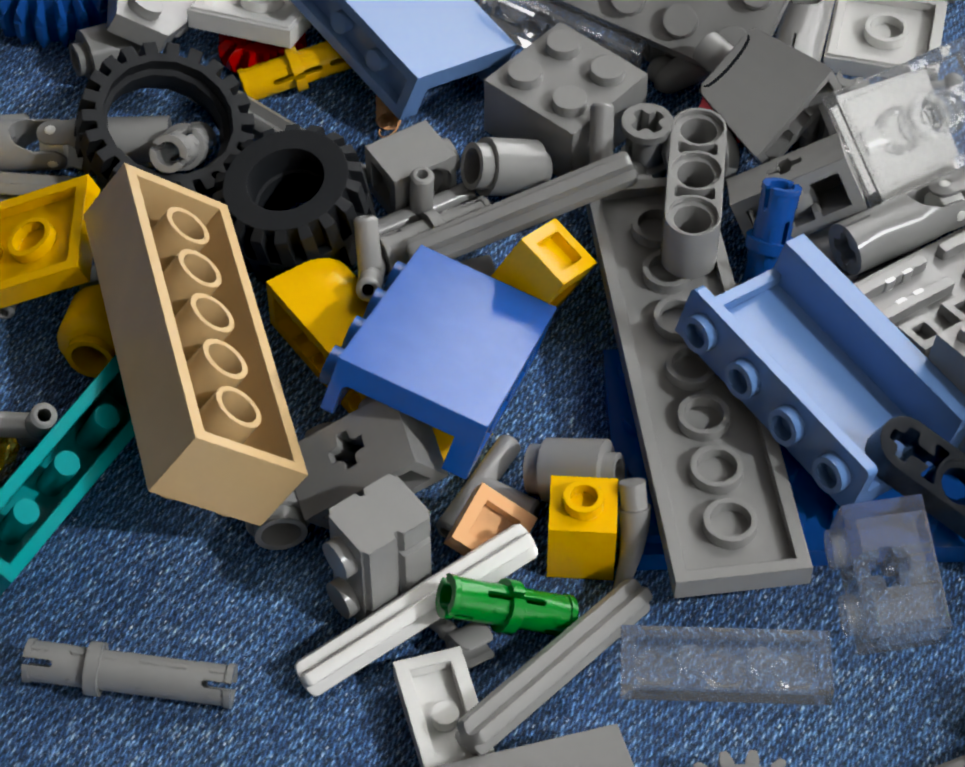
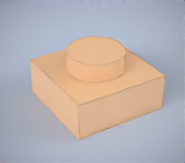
(485, 517)

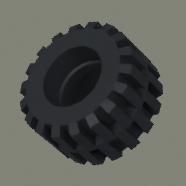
(285, 171)

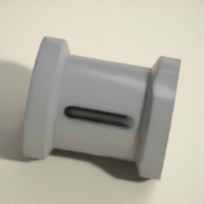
(645, 130)

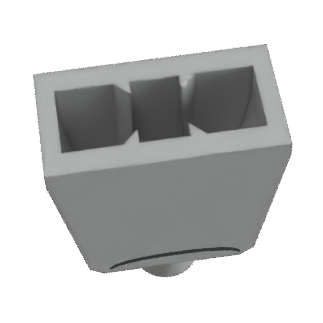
(763, 89)

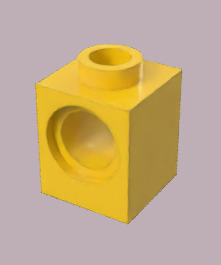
(546, 264)
(582, 527)

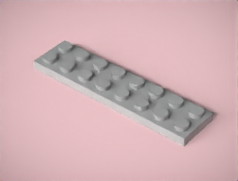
(706, 457)

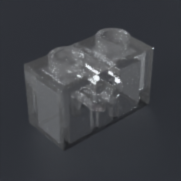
(900, 541)

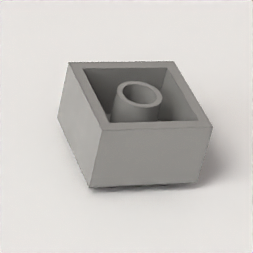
(550, 91)

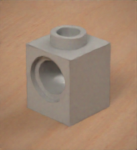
(397, 155)

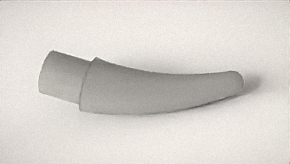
(634, 526)

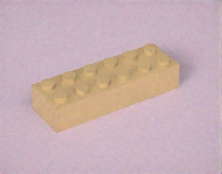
(192, 349)

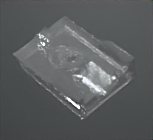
(886, 127)

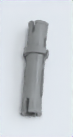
(130, 673)

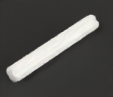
(409, 612)

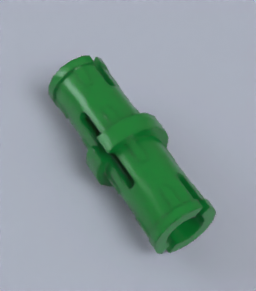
(505, 605)

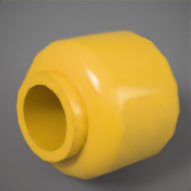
(86, 334)

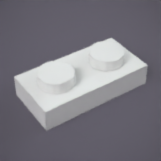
(434, 696)

